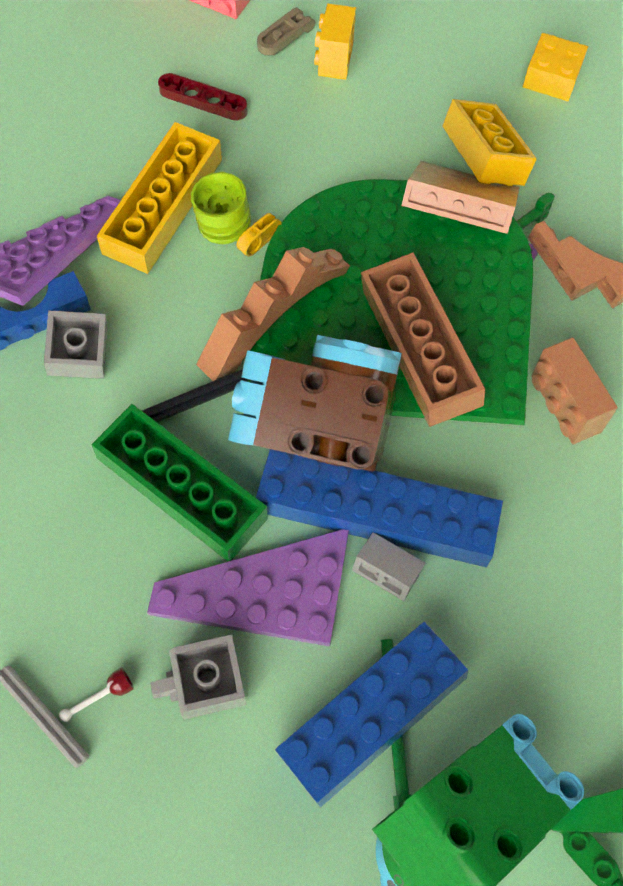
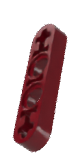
(175, 86)

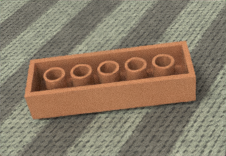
(421, 331)

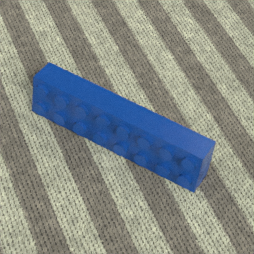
(391, 506)

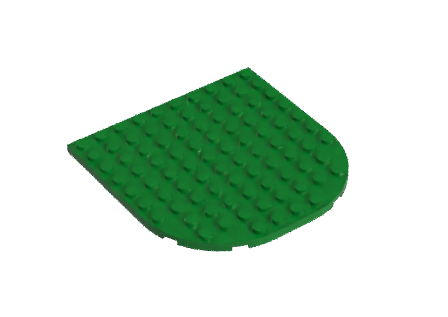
(473, 270)

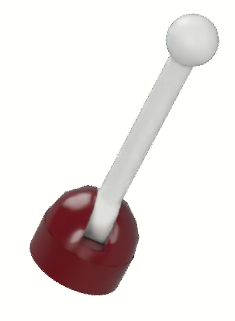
(117, 684)

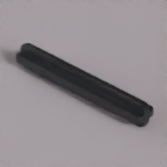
(194, 397)

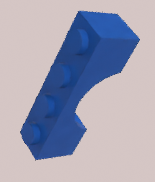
(62, 295)

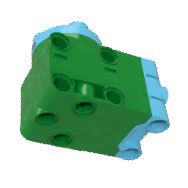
(476, 814)

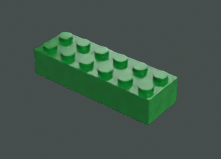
(180, 482)

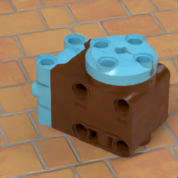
(321, 410)

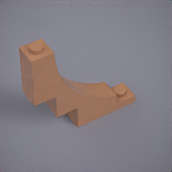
(577, 266)

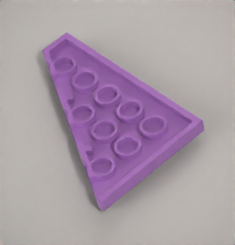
(47, 250)
(270, 593)

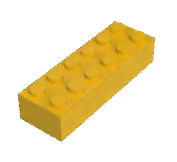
(159, 198)

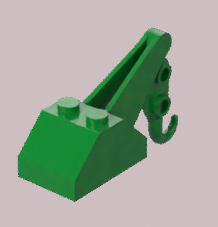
(593, 815)

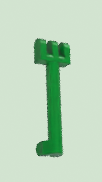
(539, 212)

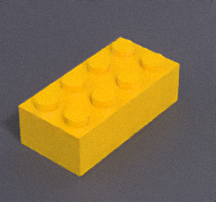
(488, 143)

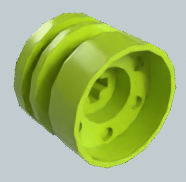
(221, 207)

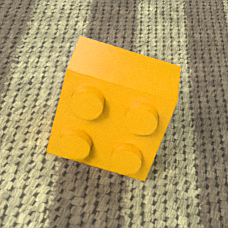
(335, 41)
(555, 66)

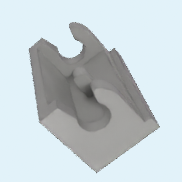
(388, 566)

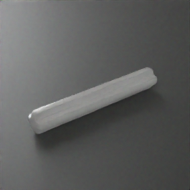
(43, 717)

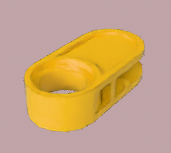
(258, 235)

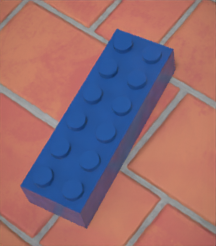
(372, 713)

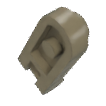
(284, 32)

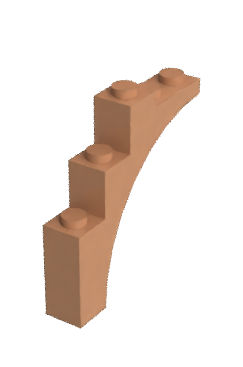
(266, 301)

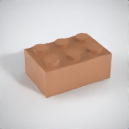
(573, 391)

